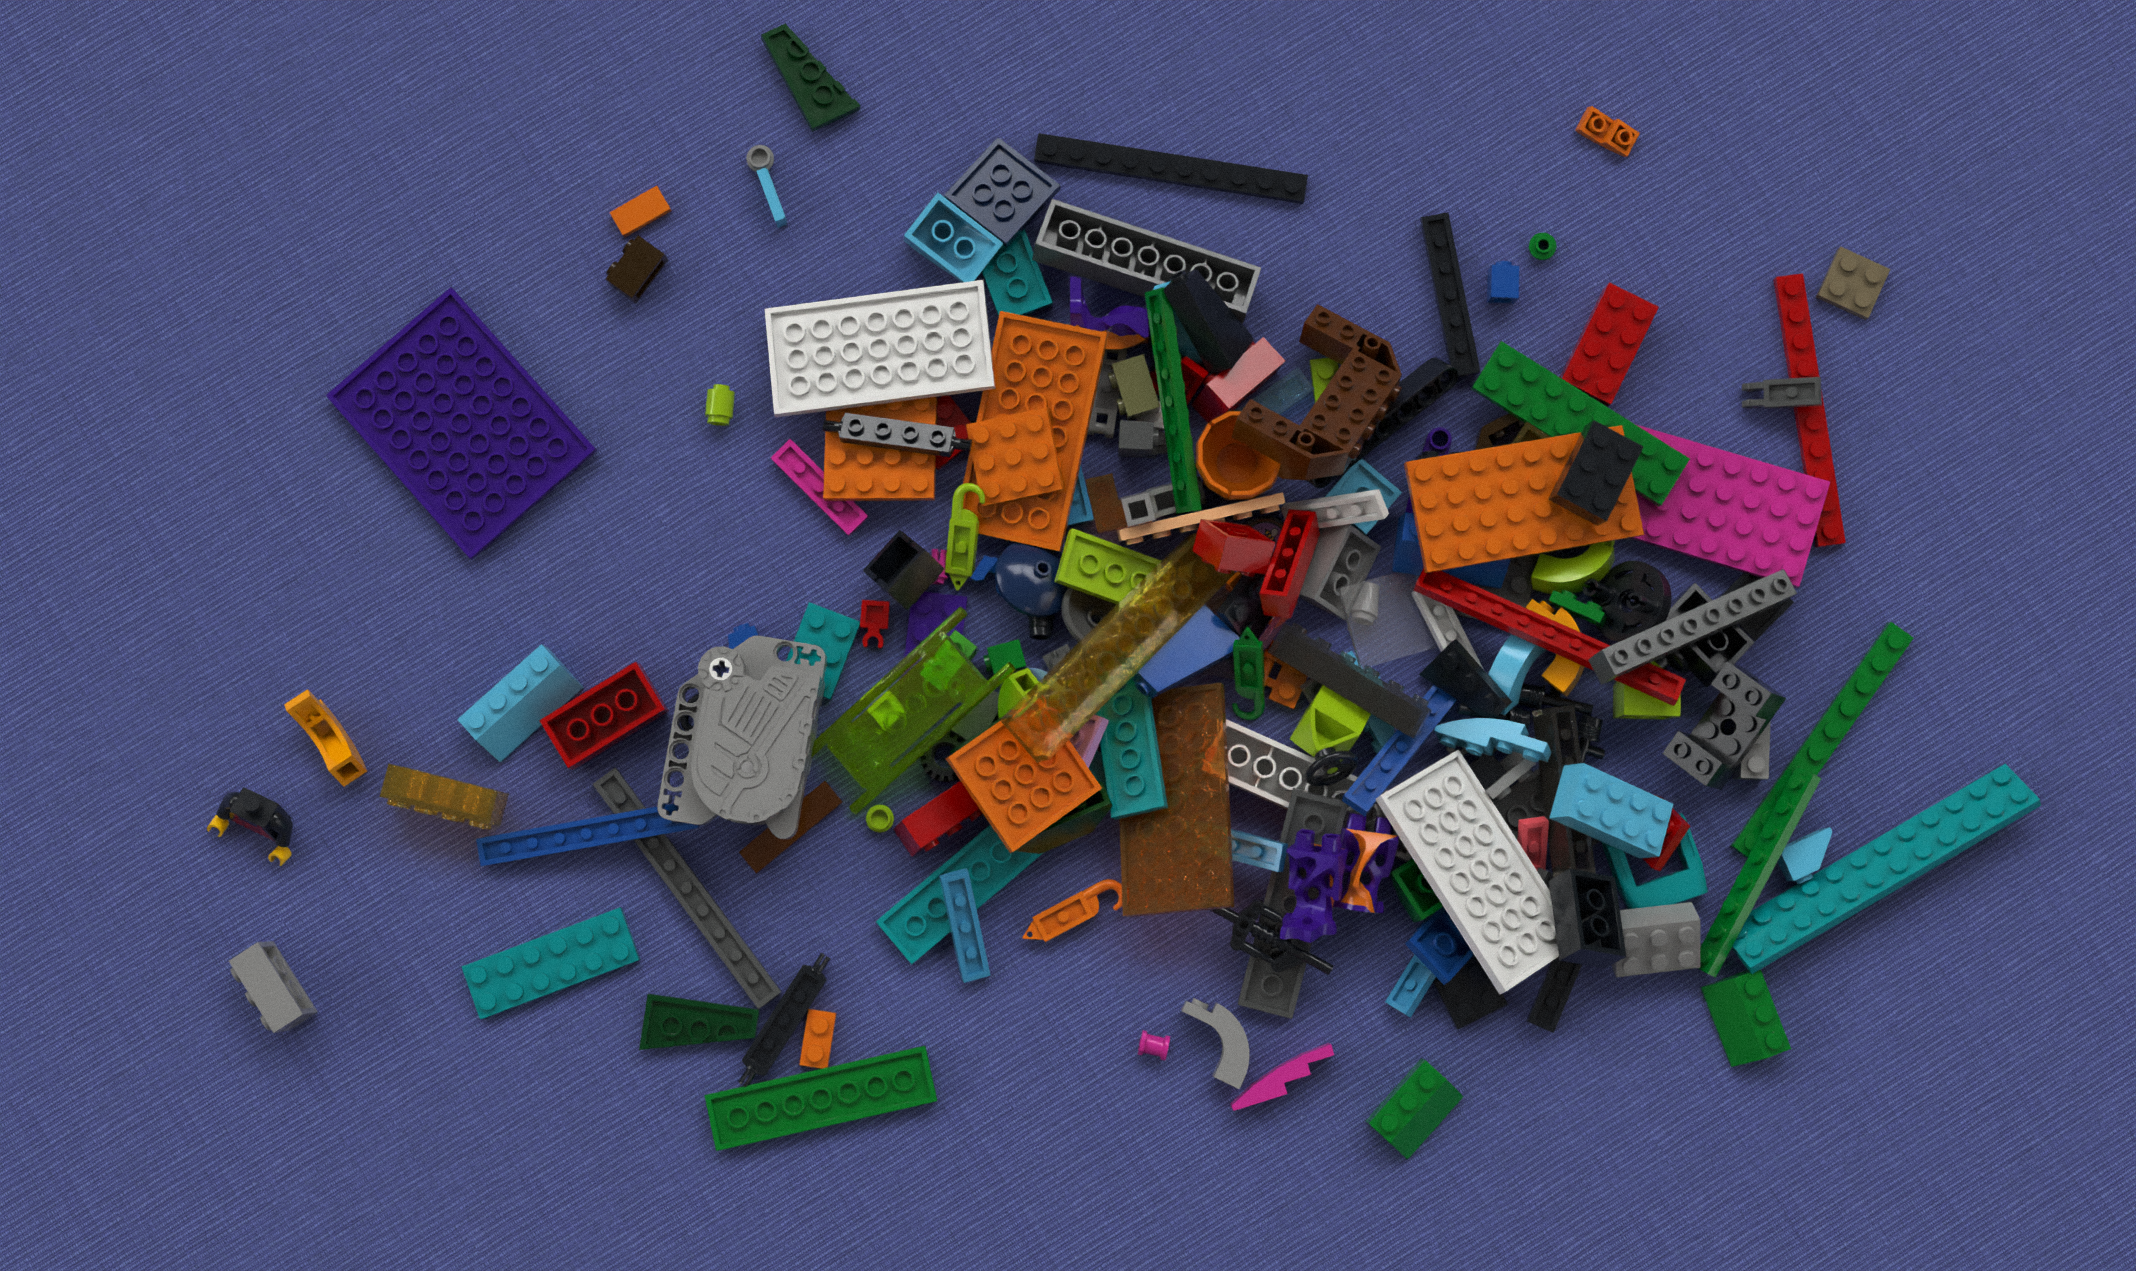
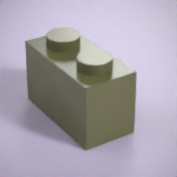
(1134, 388)

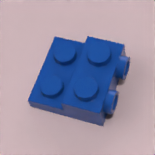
(1440, 946)

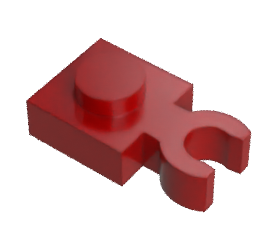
(874, 617)

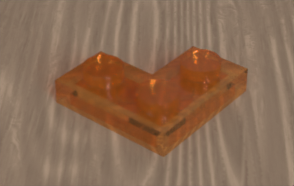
(1105, 504)

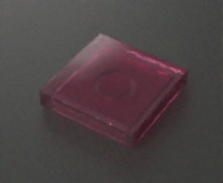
(1272, 630)

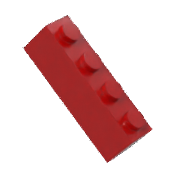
(1289, 563)

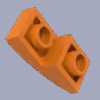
(1606, 132)

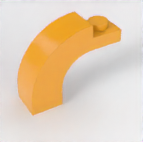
(1562, 672)
(328, 735)

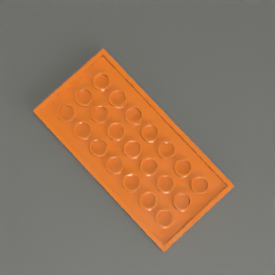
(1036, 368)
(1498, 508)

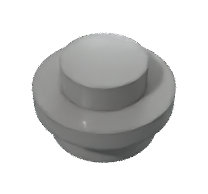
(759, 158)

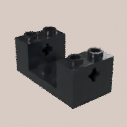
(1708, 751)

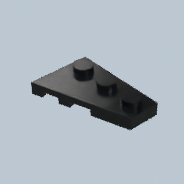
(1466, 681)

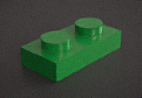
(1589, 612)

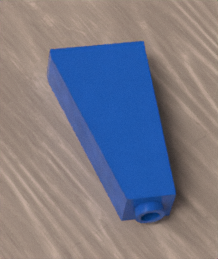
(1193, 649)

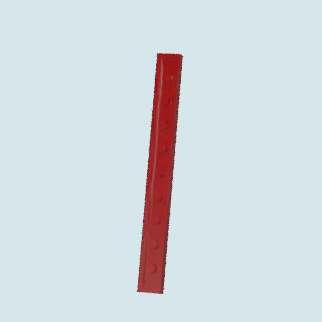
(1810, 421)
(1541, 631)

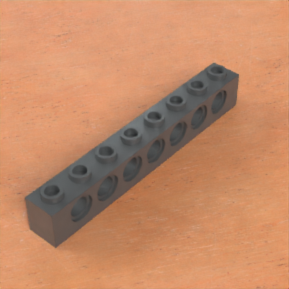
(1692, 626)

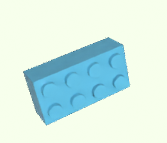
(1611, 810)

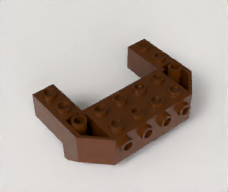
(1342, 414)

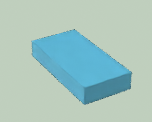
(772, 197)

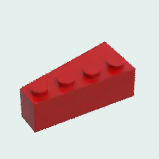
(937, 818)

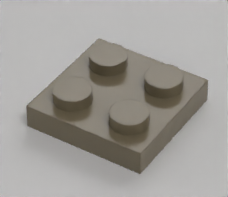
(1853, 283)

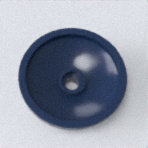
(1023, 583)

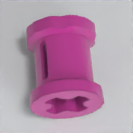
(1153, 1045)

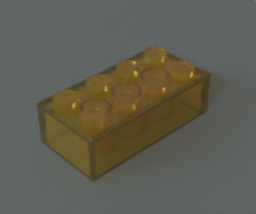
(441, 794)

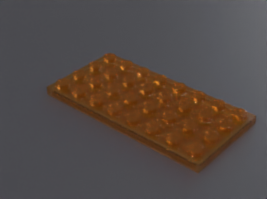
(1183, 853)

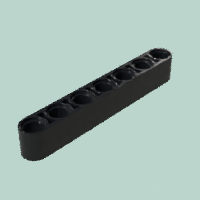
(1417, 393)

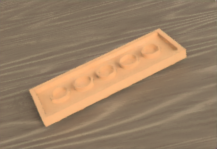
(1189, 521)

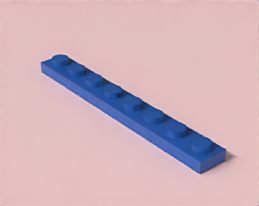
(577, 835)

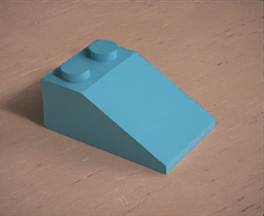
(952, 240)

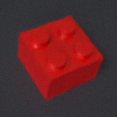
(1233, 547)

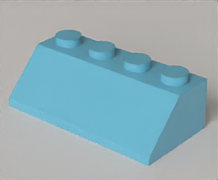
(517, 703)

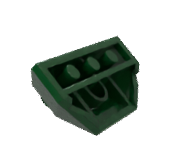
(1071, 826)

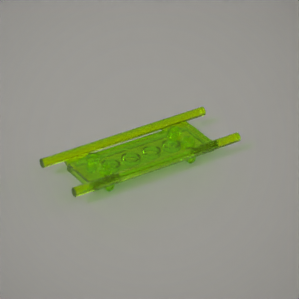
(907, 711)

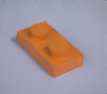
(818, 1038)

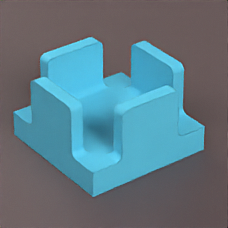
(1363, 478)

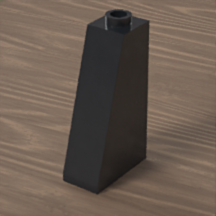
(1208, 321)

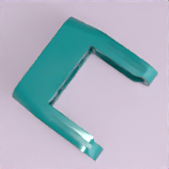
(1662, 890)

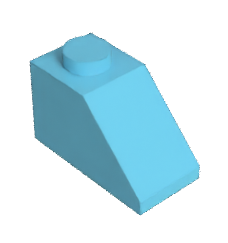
(1804, 855)

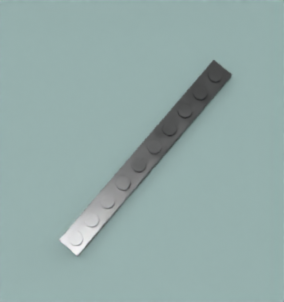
(693, 896)

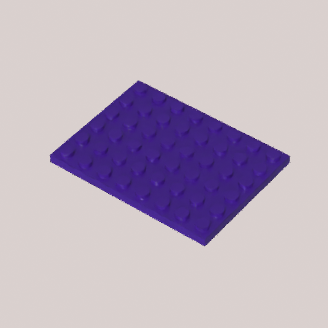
(461, 423)

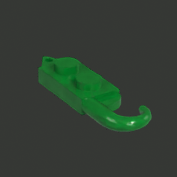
(1249, 673)

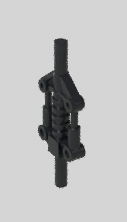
(1244, 922)

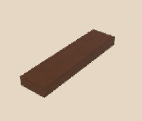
(768, 847)

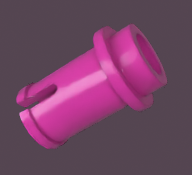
(942, 561)

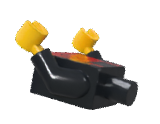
(259, 816)

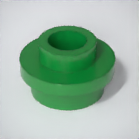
(1540, 254)

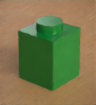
(1002, 654)

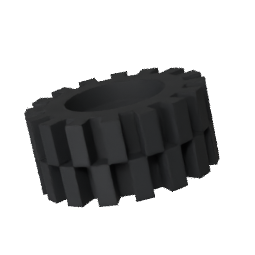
(928, 758)

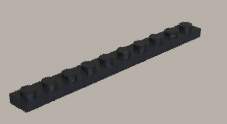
(1170, 168)

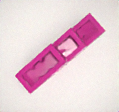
(1272, 1083)

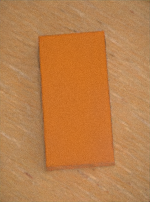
(640, 211)

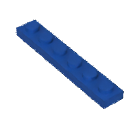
(1396, 755)

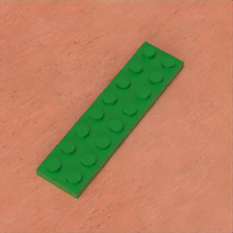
(1562, 409)
(820, 1098)

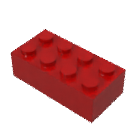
(1608, 343)
(604, 715)

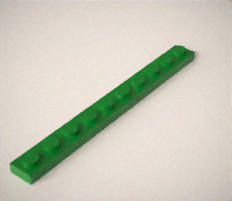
(1831, 726)

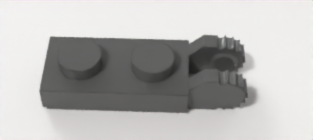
(1785, 393)

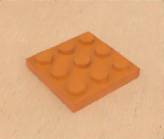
(1015, 456)

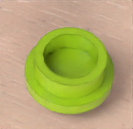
(880, 818)

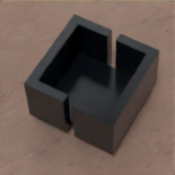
(903, 569)

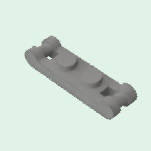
(1105, 398)

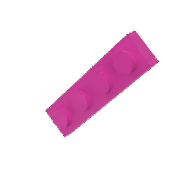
(811, 482)

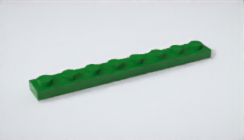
(1173, 402)
(1757, 870)

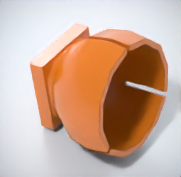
(1231, 466)

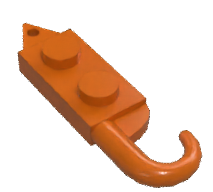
(1071, 911)

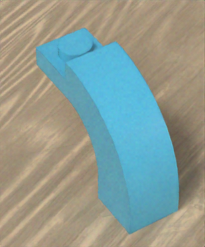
(1512, 666)

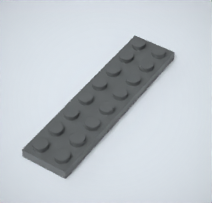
(1262, 986)

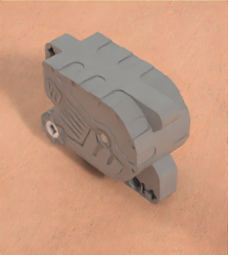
(747, 736)

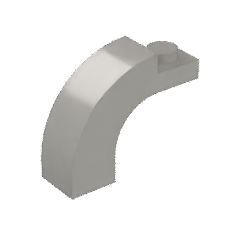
(1235, 1047)

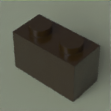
(636, 268)

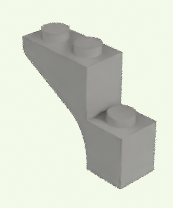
(1152, 503)

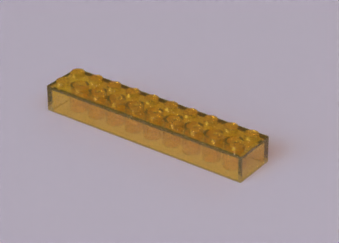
(1113, 651)

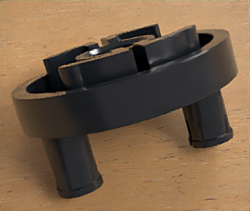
(1619, 588)

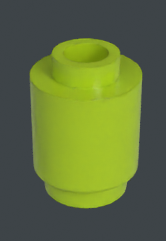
(719, 405)

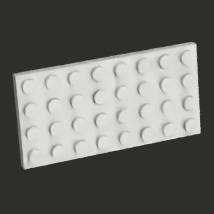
(879, 348)
(1475, 869)

